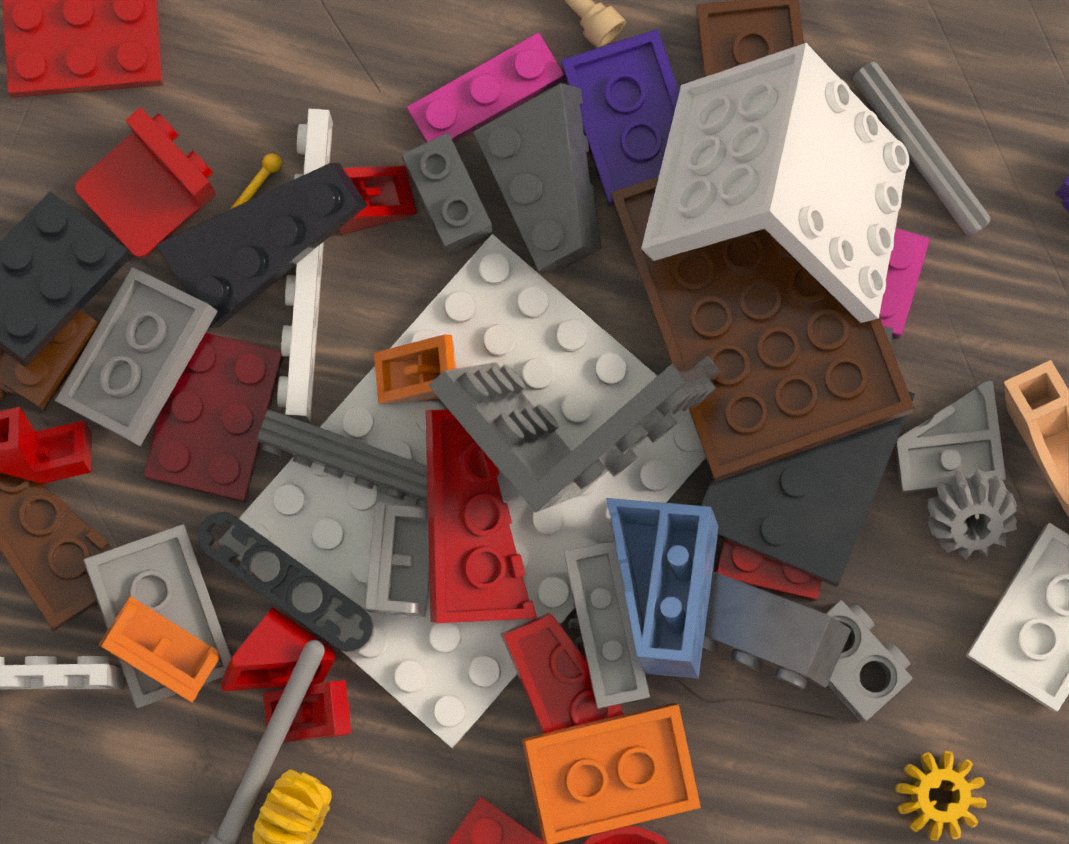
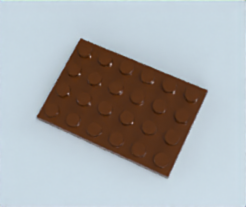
(785, 347)

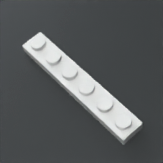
(304, 287)

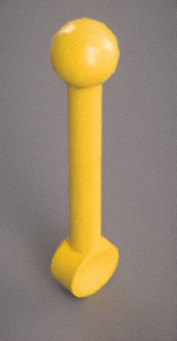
(270, 164)

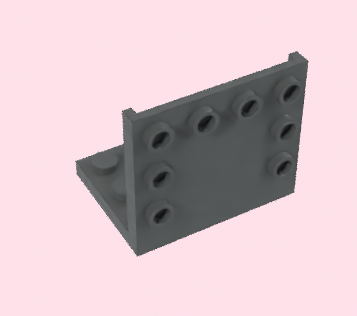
(524, 438)

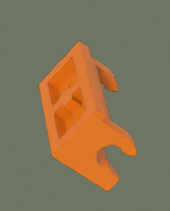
(160, 649)

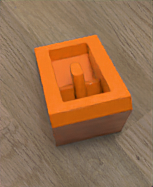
(409, 369)

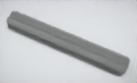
(922, 149)

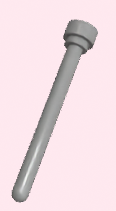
(269, 745)

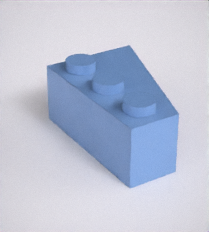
(667, 580)

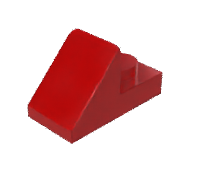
(320, 715)

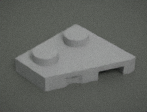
(953, 439)

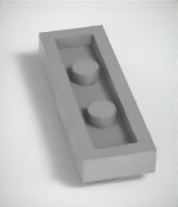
(605, 625)

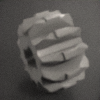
(972, 513)

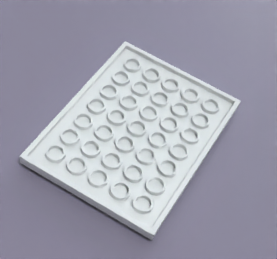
(569, 366)

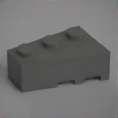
(544, 176)

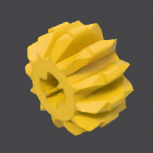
(292, 810)
(948, 811)

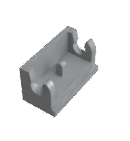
(398, 561)

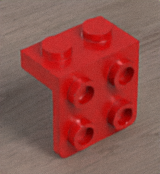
(146, 185)

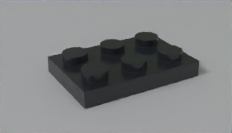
(49, 273)

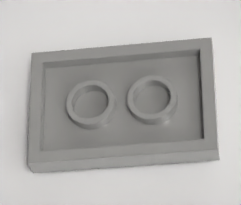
(136, 356)
(167, 579)

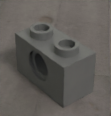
(447, 195)

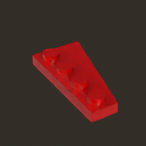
(470, 540)
(554, 675)

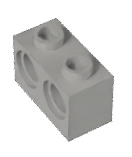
(865, 649)

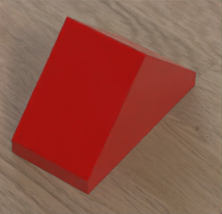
(386, 195)
(271, 655)

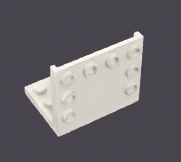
(785, 154)

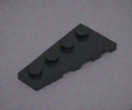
(257, 242)

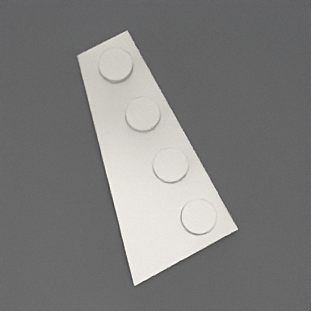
(45, 673)

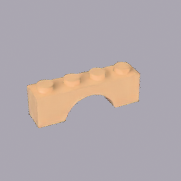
(1040, 411)

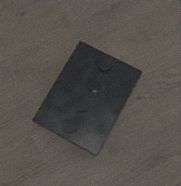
(808, 504)

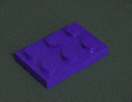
(625, 107)

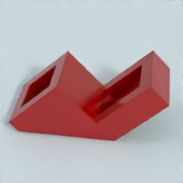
(45, 453)

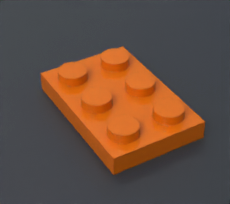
(611, 773)

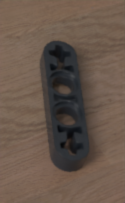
(282, 587)

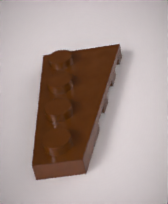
(47, 549)

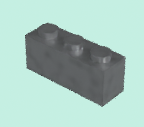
(772, 632)

